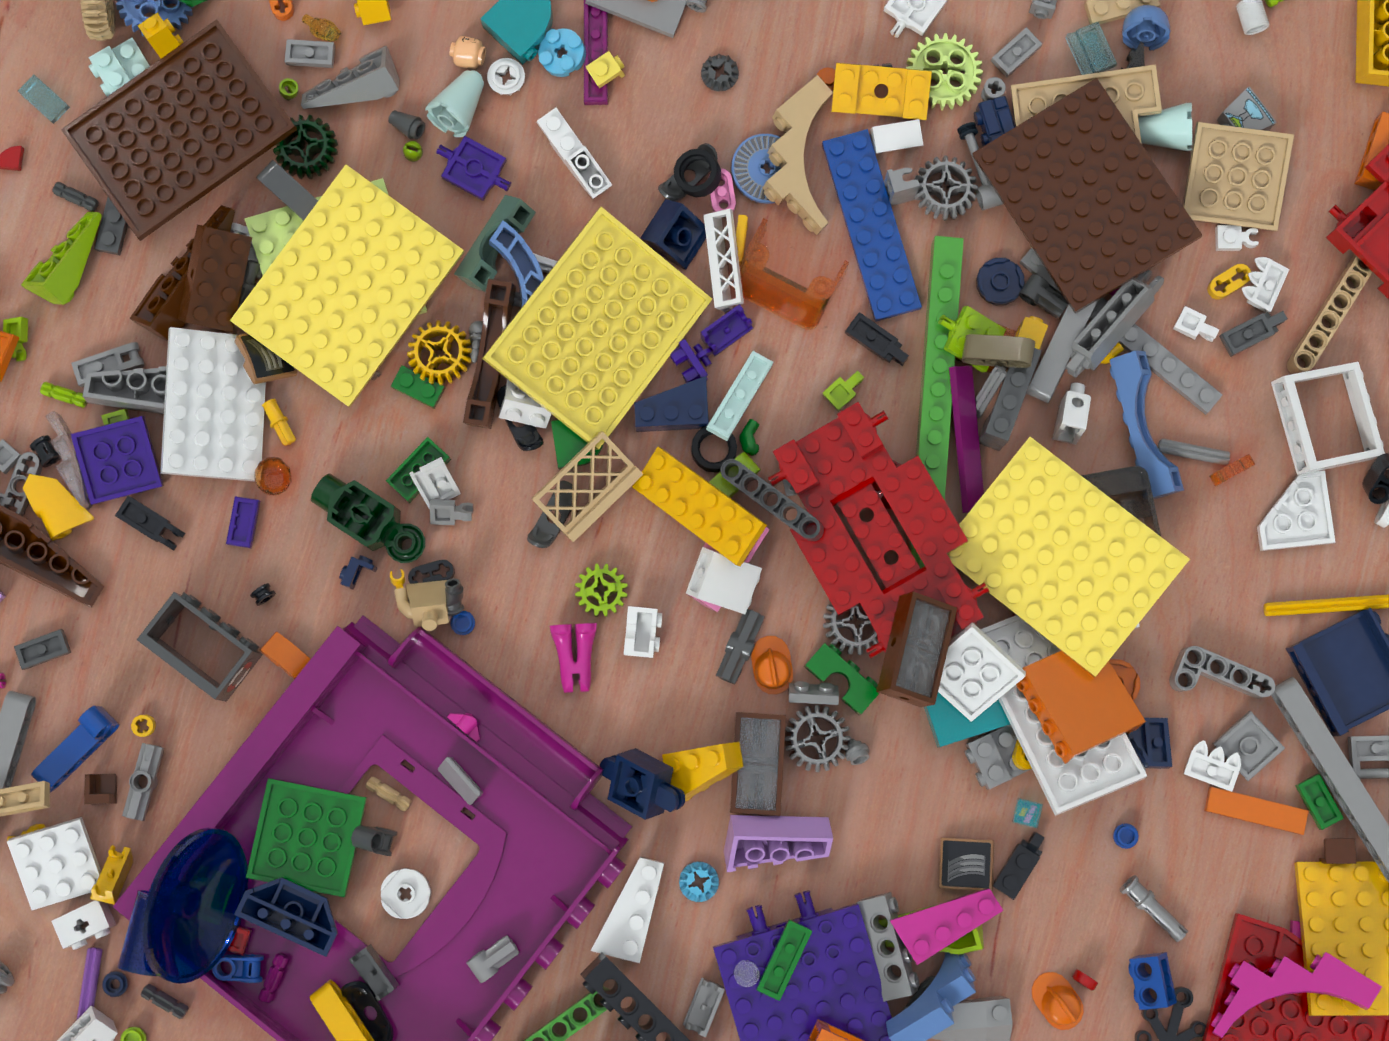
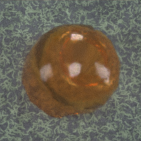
(272, 476)

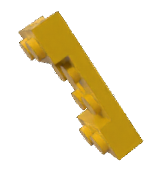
(906, 91)

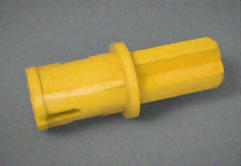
(279, 422)

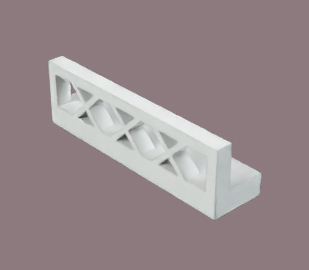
(718, 259)

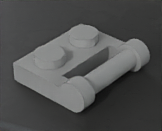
(1368, 749)

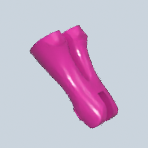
(585, 637)

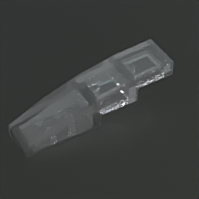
(69, 467)

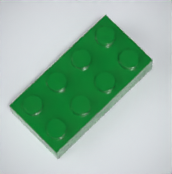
(422, 455)

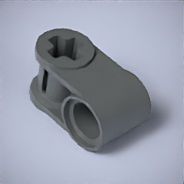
(373, 839)

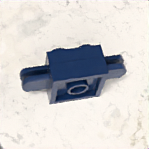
(641, 784)

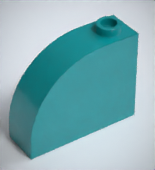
(519, 26)
(952, 726)

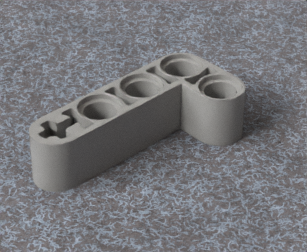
(1224, 676)

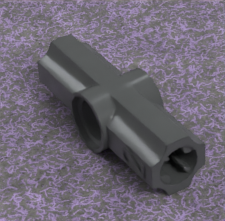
(740, 646)

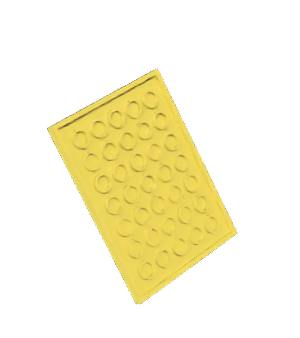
(347, 285)
(597, 328)
(1065, 556)

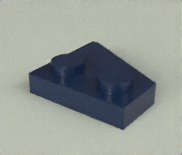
(1152, 743)

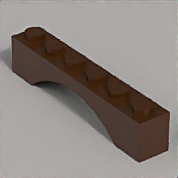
(486, 379)

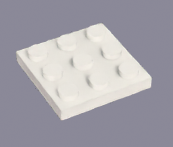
(976, 672)
(55, 863)

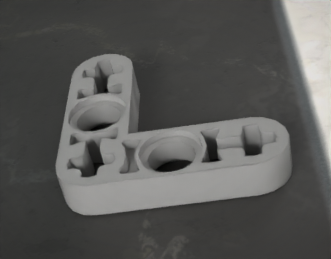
(6, 499)

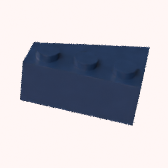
(674, 409)

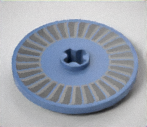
(747, 166)

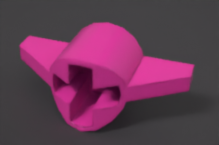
(466, 723)

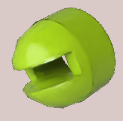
(292, 87)
(410, 154)

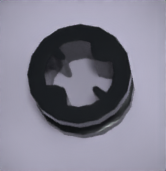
(263, 594)

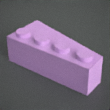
(775, 839)

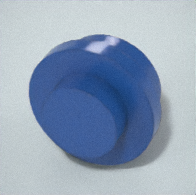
(463, 623)
(1125, 835)

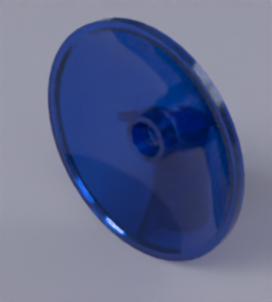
(189, 911)

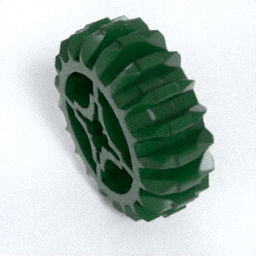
(296, 147)

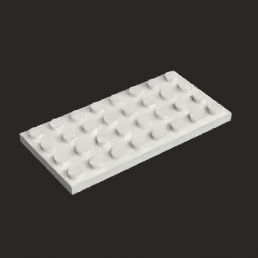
(1085, 775)

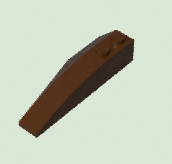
(162, 302)
(40, 559)

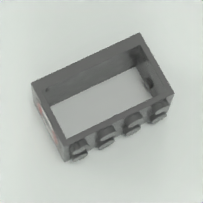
(165, 617)

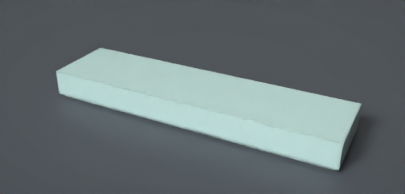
(739, 396)

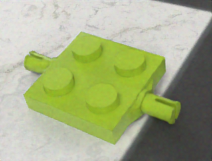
(968, 323)

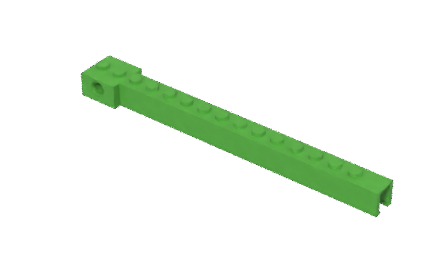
(935, 381)

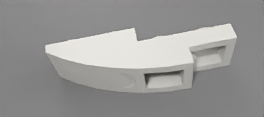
(573, 153)

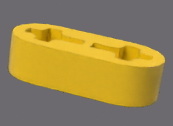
(1226, 277)

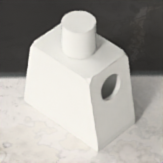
(1072, 415)

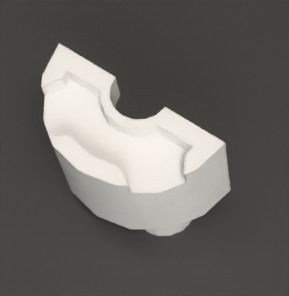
(641, 632)

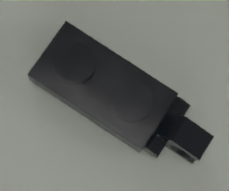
(876, 339)
(1019, 866)

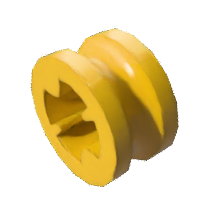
(150, 723)

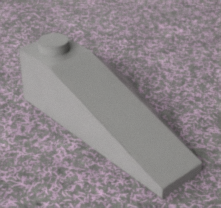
(368, 81)
(979, 1020)

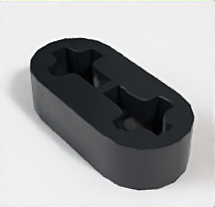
(429, 568)

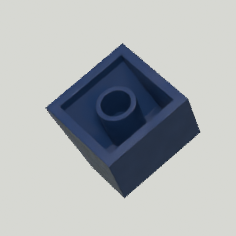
(675, 233)

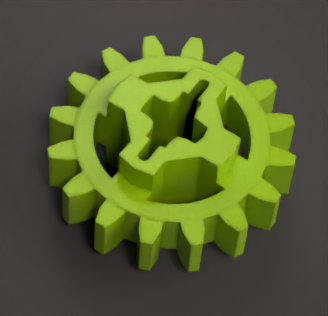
(589, 592)

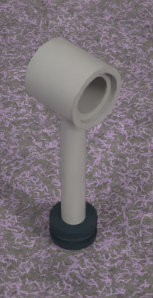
(986, 195)

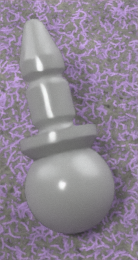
(475, 332)

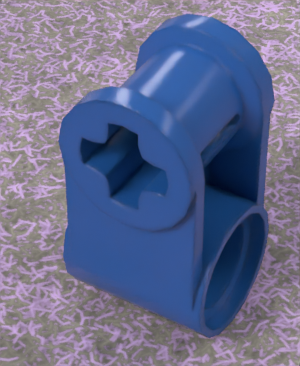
(244, 968)

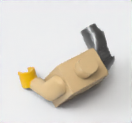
(428, 602)

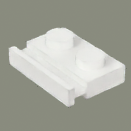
(435, 482)

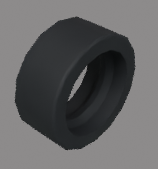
(690, 157)
(698, 458)

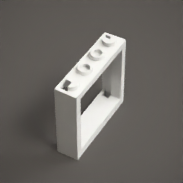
(1296, 427)

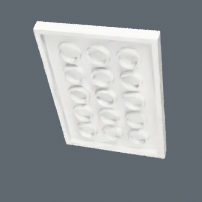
(210, 408)

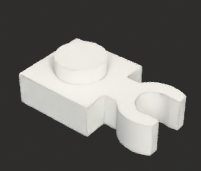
(1231, 238)

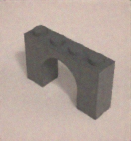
(1005, 411)

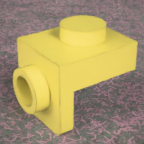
(605, 69)

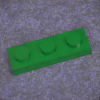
(784, 959)

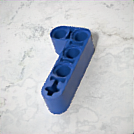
(94, 729)

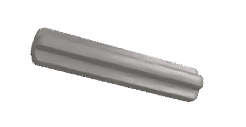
(989, 389)
(1194, 452)

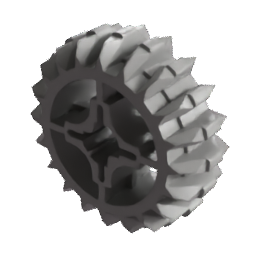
(955, 187)
(840, 624)
(837, 731)

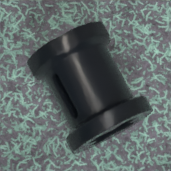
(44, 443)

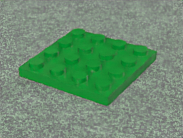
(306, 837)

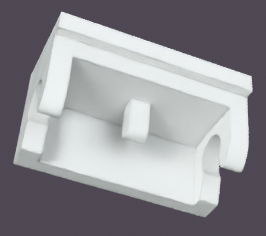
(896, 136)

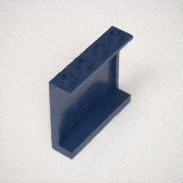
(1346, 670)

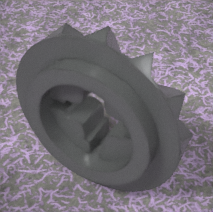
(723, 82)

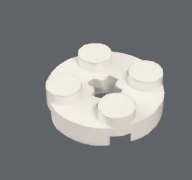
(391, 893)

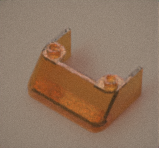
(781, 295)

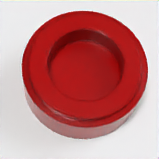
(1084, 980)

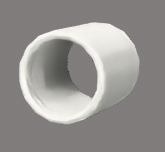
(1252, 16)

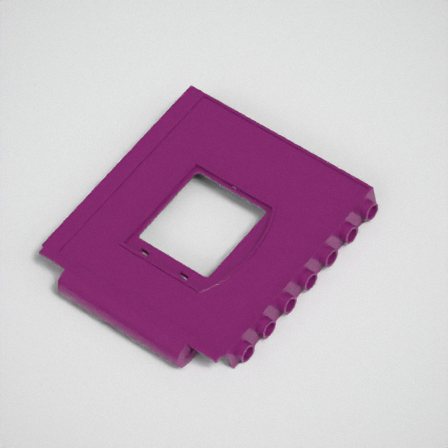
(534, 825)

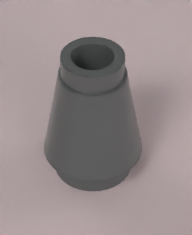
(407, 124)

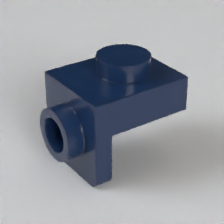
(350, 573)

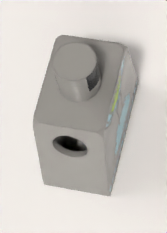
(1247, 112)

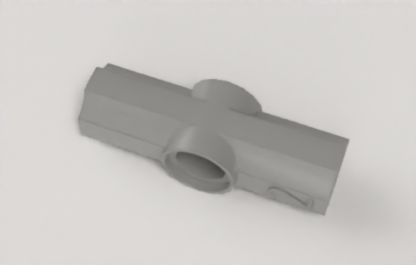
(139, 798)

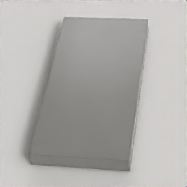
(658, 16)

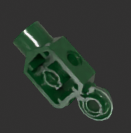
(367, 518)

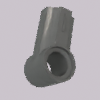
(1039, 293)

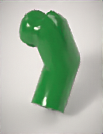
(747, 439)

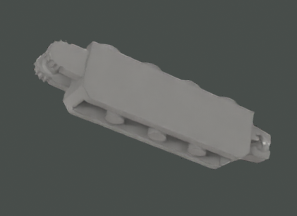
(1112, 322)

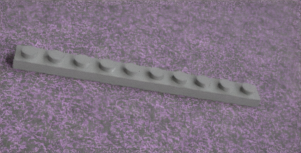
(1160, 360)

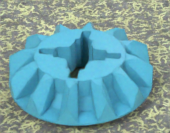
(703, 870)

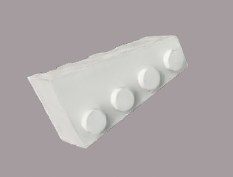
(629, 920)

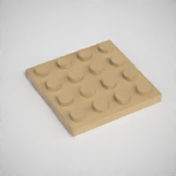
(1237, 175)

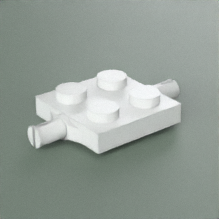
(913, 14)

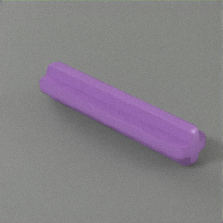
(90, 979)

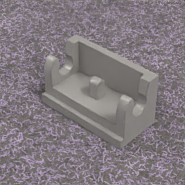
(898, 189)
(703, 1006)

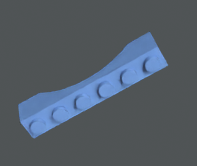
(1131, 378)

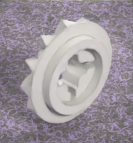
(500, 68)

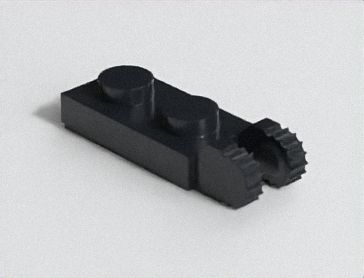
(147, 521)

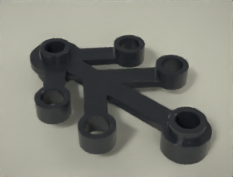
(1174, 1021)

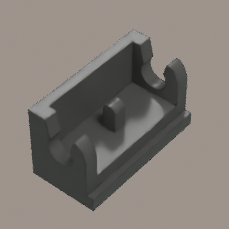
(374, 972)

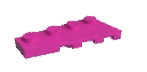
(939, 926)

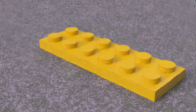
(699, 506)

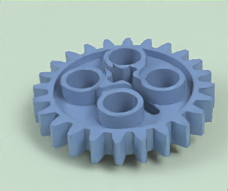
(136, 16)

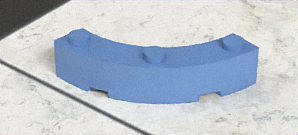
(519, 258)

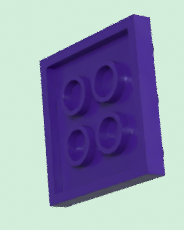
(117, 460)

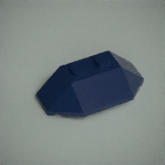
(291, 913)

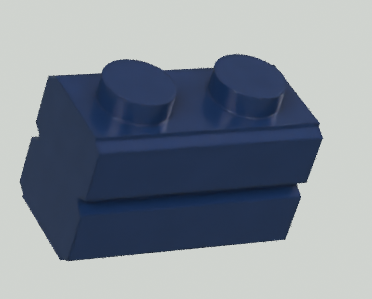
(994, 119)

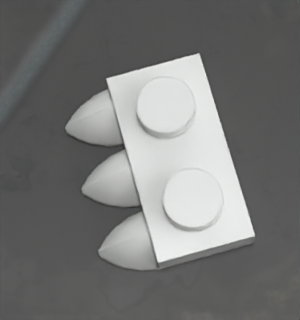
(1266, 284)
(1212, 768)

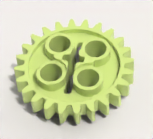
(943, 51)

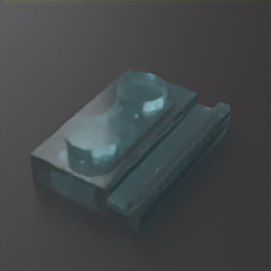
(1091, 49)

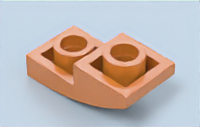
(285, 654)

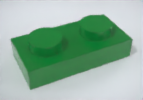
(412, 386)
(1319, 801)

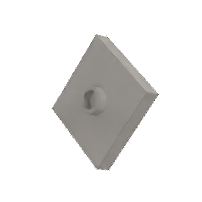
(1252, 743)

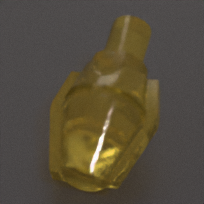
(322, 28)

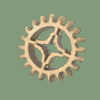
(98, 19)

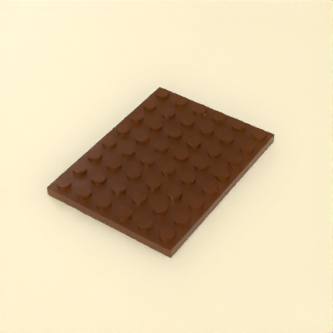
(178, 130)
(1086, 195)

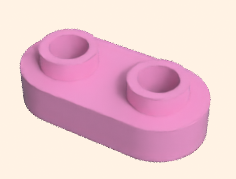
(723, 193)

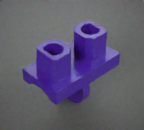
(685, 353)

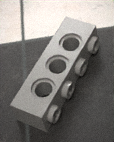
(892, 985)

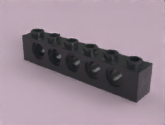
(602, 970)

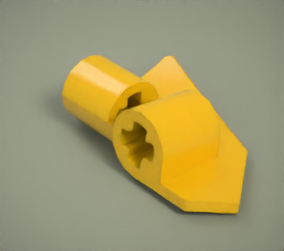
(55, 506)

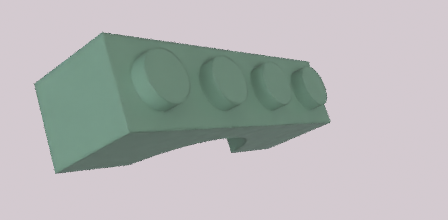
(481, 258)

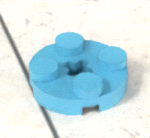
(567, 63)

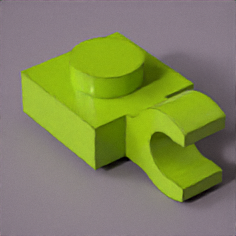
(19, 327)
(841, 392)

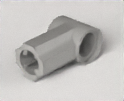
(488, 961)

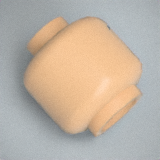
(467, 52)

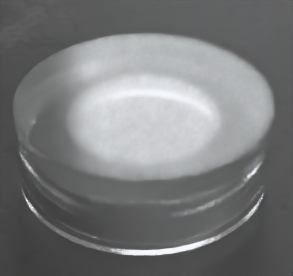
(746, 973)

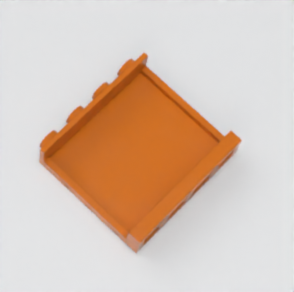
(1076, 706)

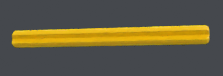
(1326, 605)

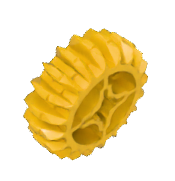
(445, 344)

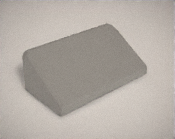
(460, 780)

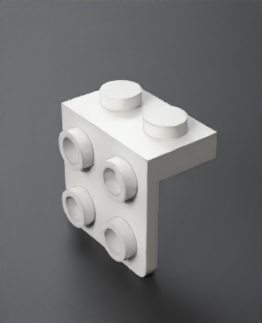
(522, 408)

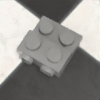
(994, 757)

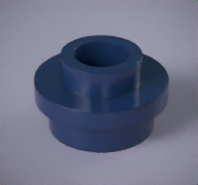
(108, 987)

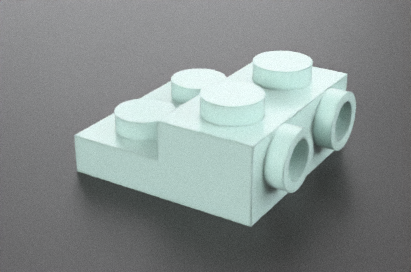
(118, 65)

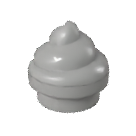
(857, 752)

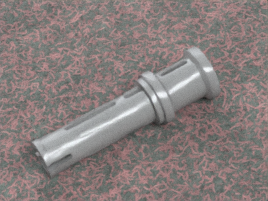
(1145, 901)

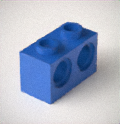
(1159, 980)

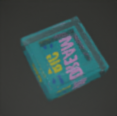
(1027, 813)

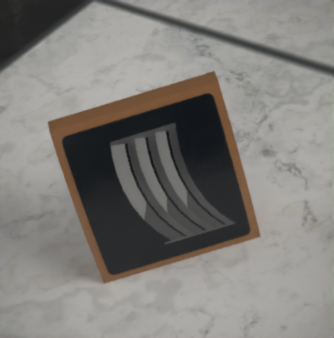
(262, 363)
(966, 864)

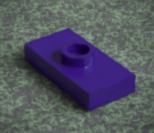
(243, 522)

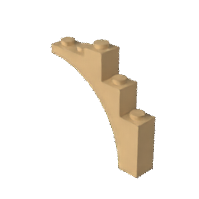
(788, 153)

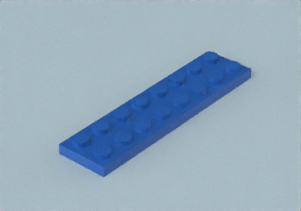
(871, 225)

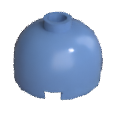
(1146, 25)

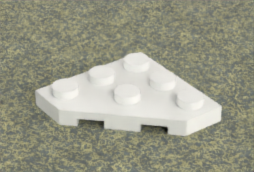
(1299, 516)

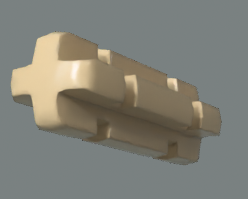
(388, 793)

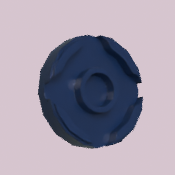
(1000, 281)

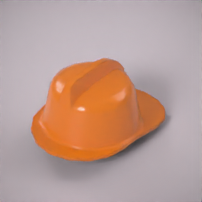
(772, 665)
(1057, 1000)

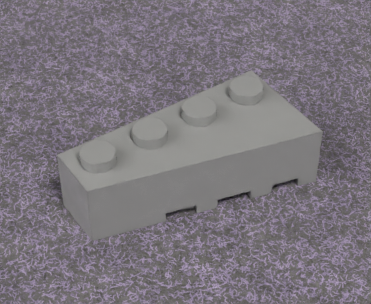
(129, 389)

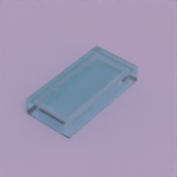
(43, 99)

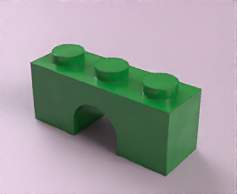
(860, 690)

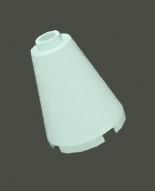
(456, 104)
(1168, 129)

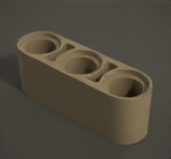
(998, 350)

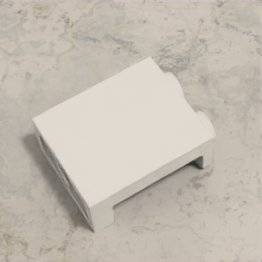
(723, 582)

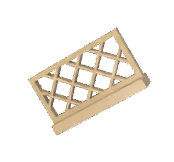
(601, 501)

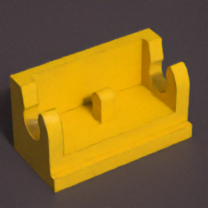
(112, 876)

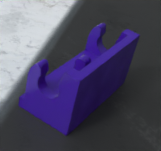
(726, 330)

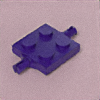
(473, 168)

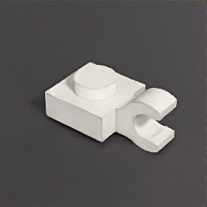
(1192, 323)

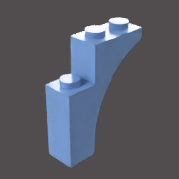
(934, 1008)

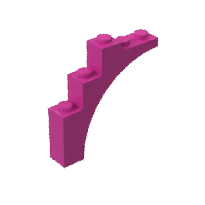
(1328, 977)

